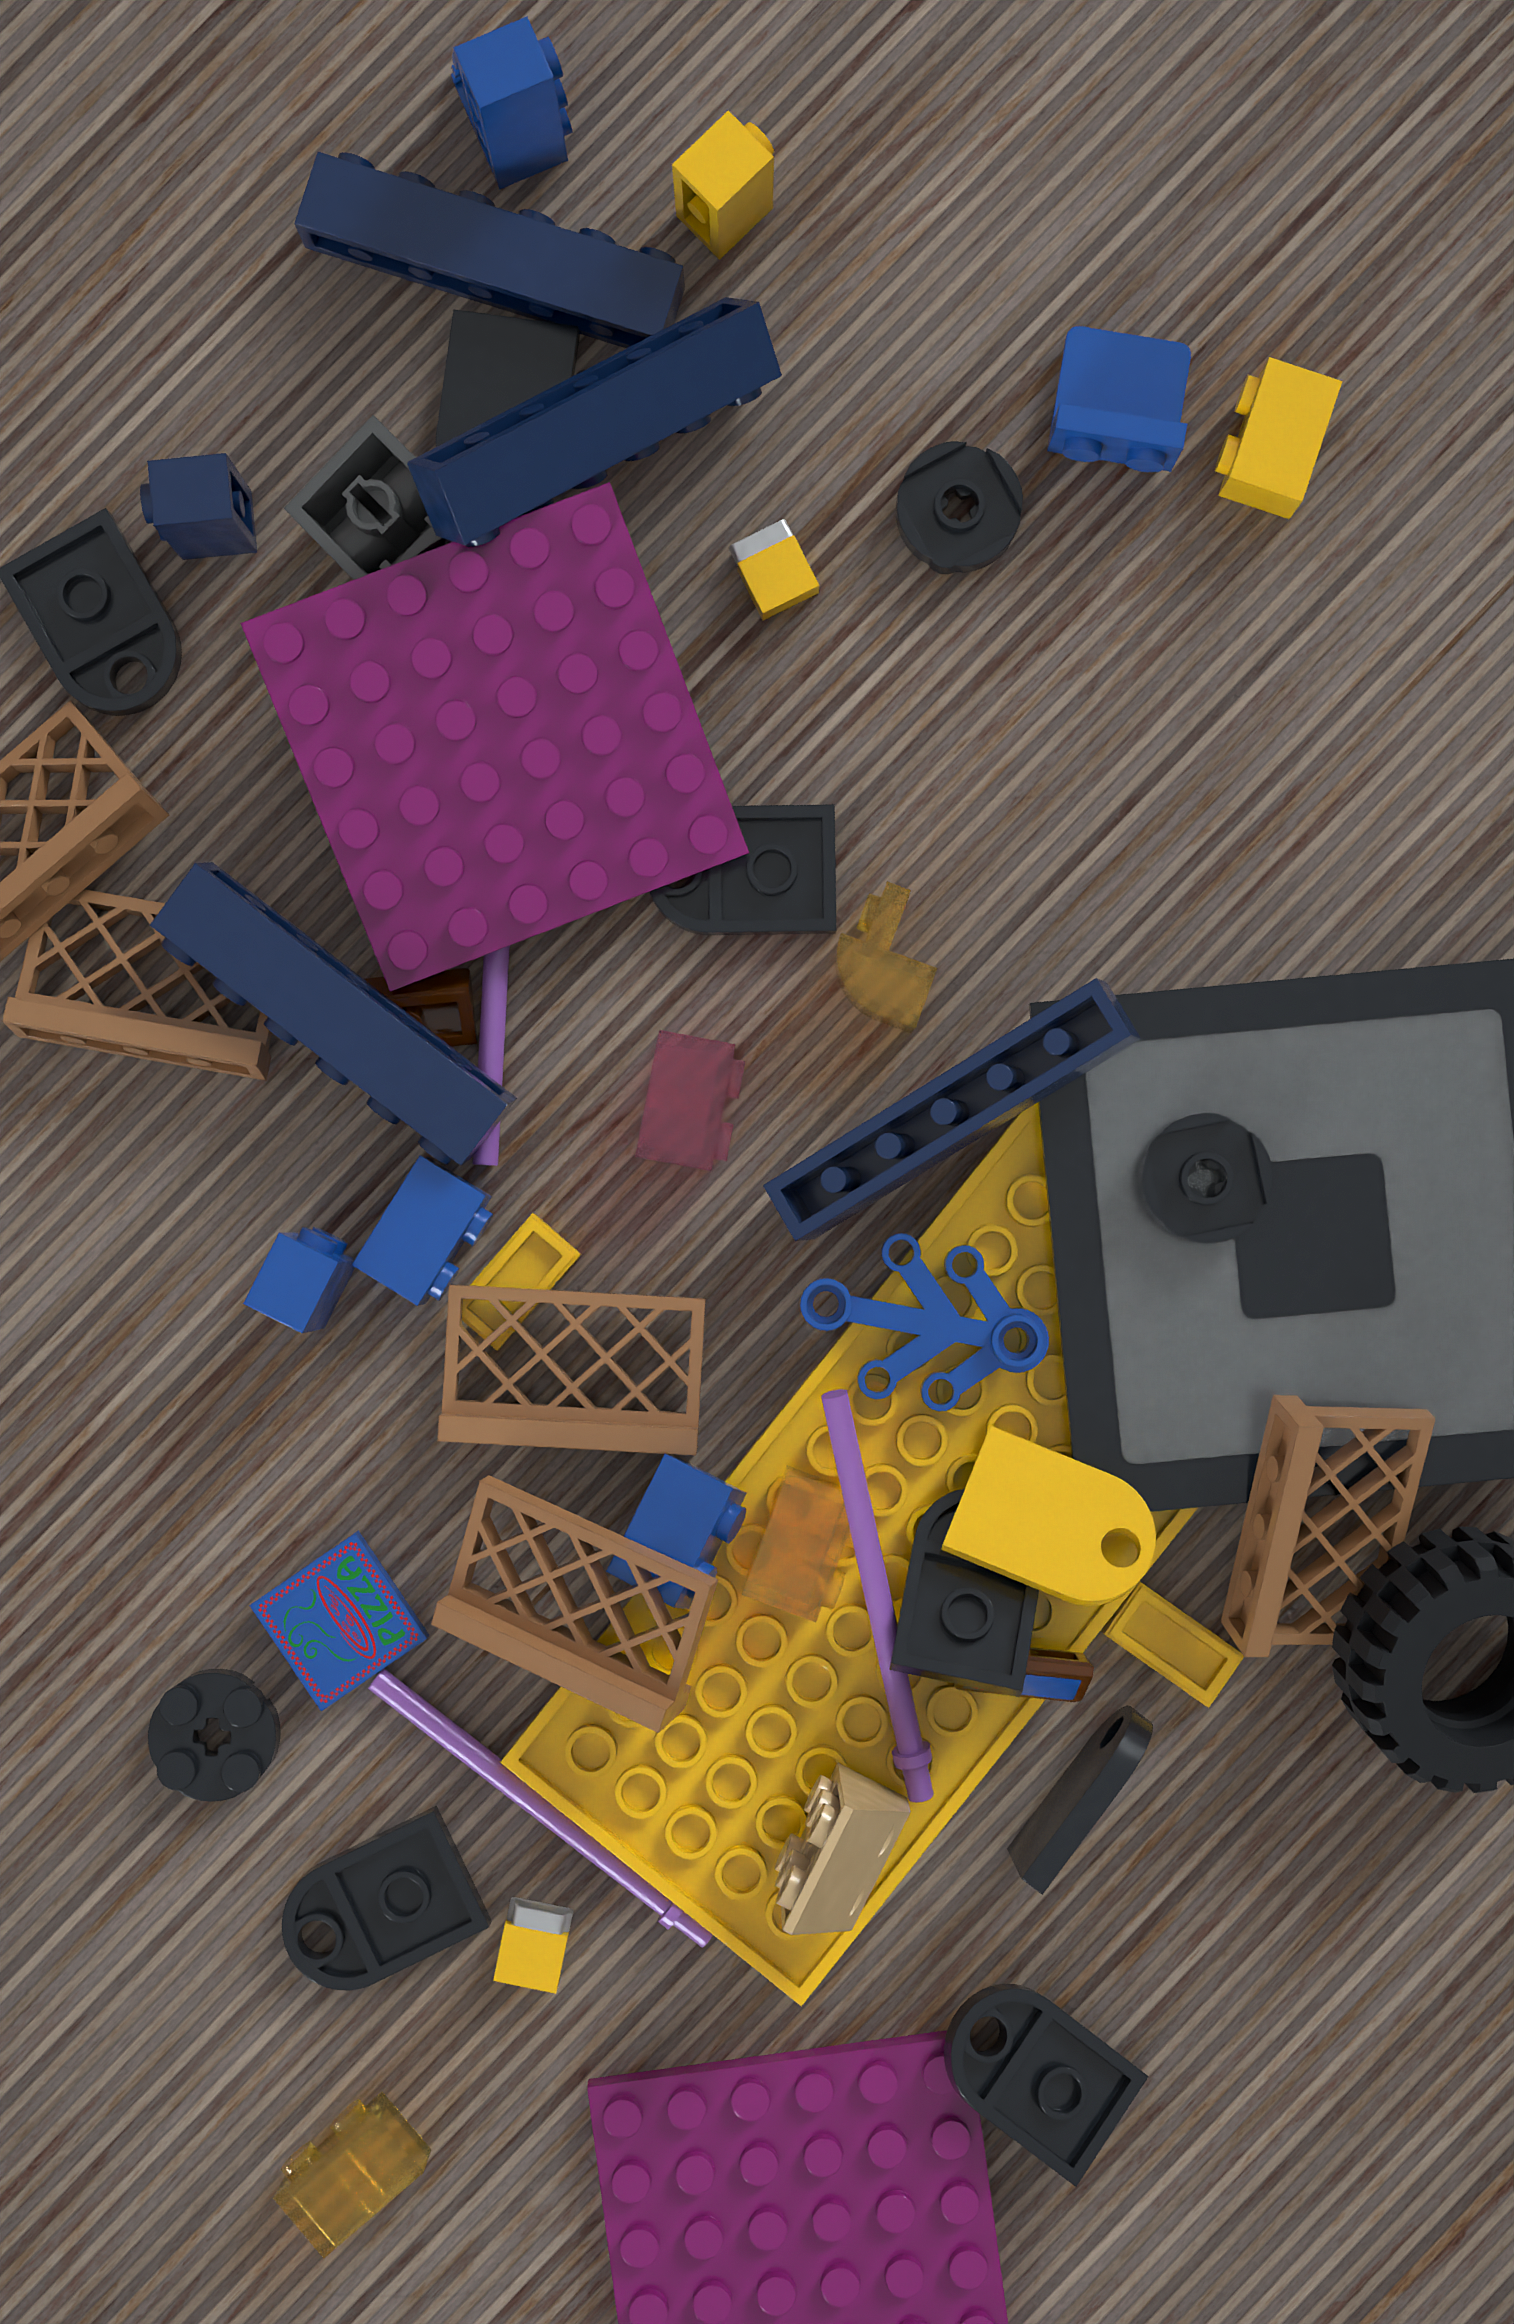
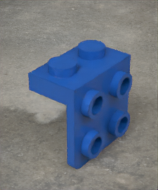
(1120, 399)

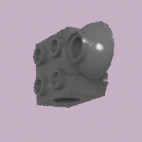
(366, 505)

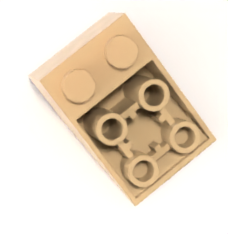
(839, 1854)

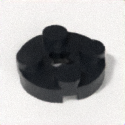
(969, 472)
(1235, 1200)
(186, 1762)

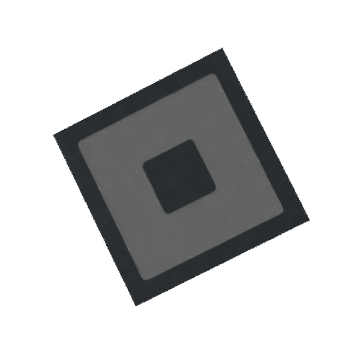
(1365, 1273)

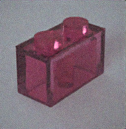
(688, 1102)

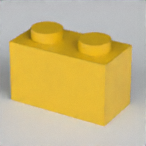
(724, 183)
(1278, 437)

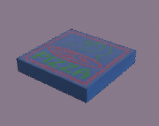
(339, 1620)

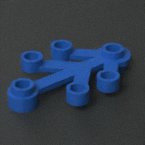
(936, 1325)

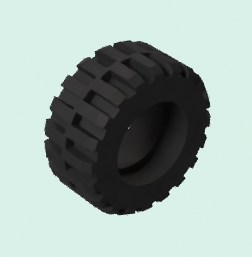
(1390, 1638)

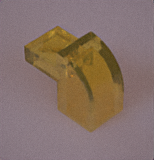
(879, 980)

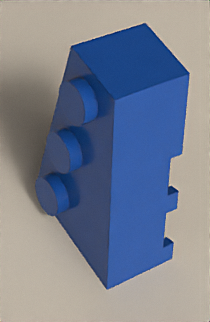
(513, 100)

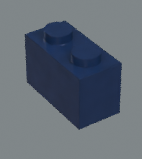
(200, 506)

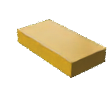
(530, 1259)
(1173, 1644)

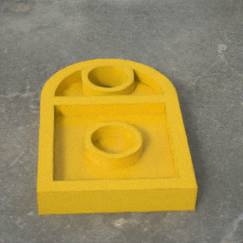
(1045, 1521)

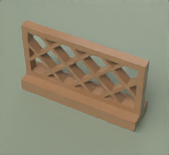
(94, 830)
(124, 1029)
(565, 1425)
(1277, 1507)
(570, 1654)

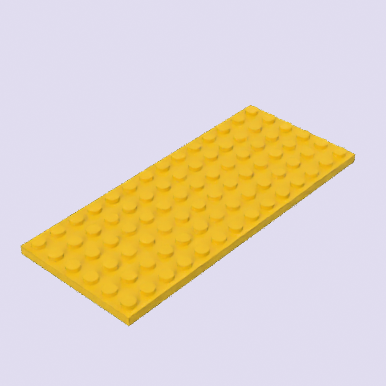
(792, 1696)

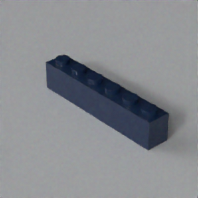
(487, 252)
(595, 421)
(331, 1012)
(952, 1110)

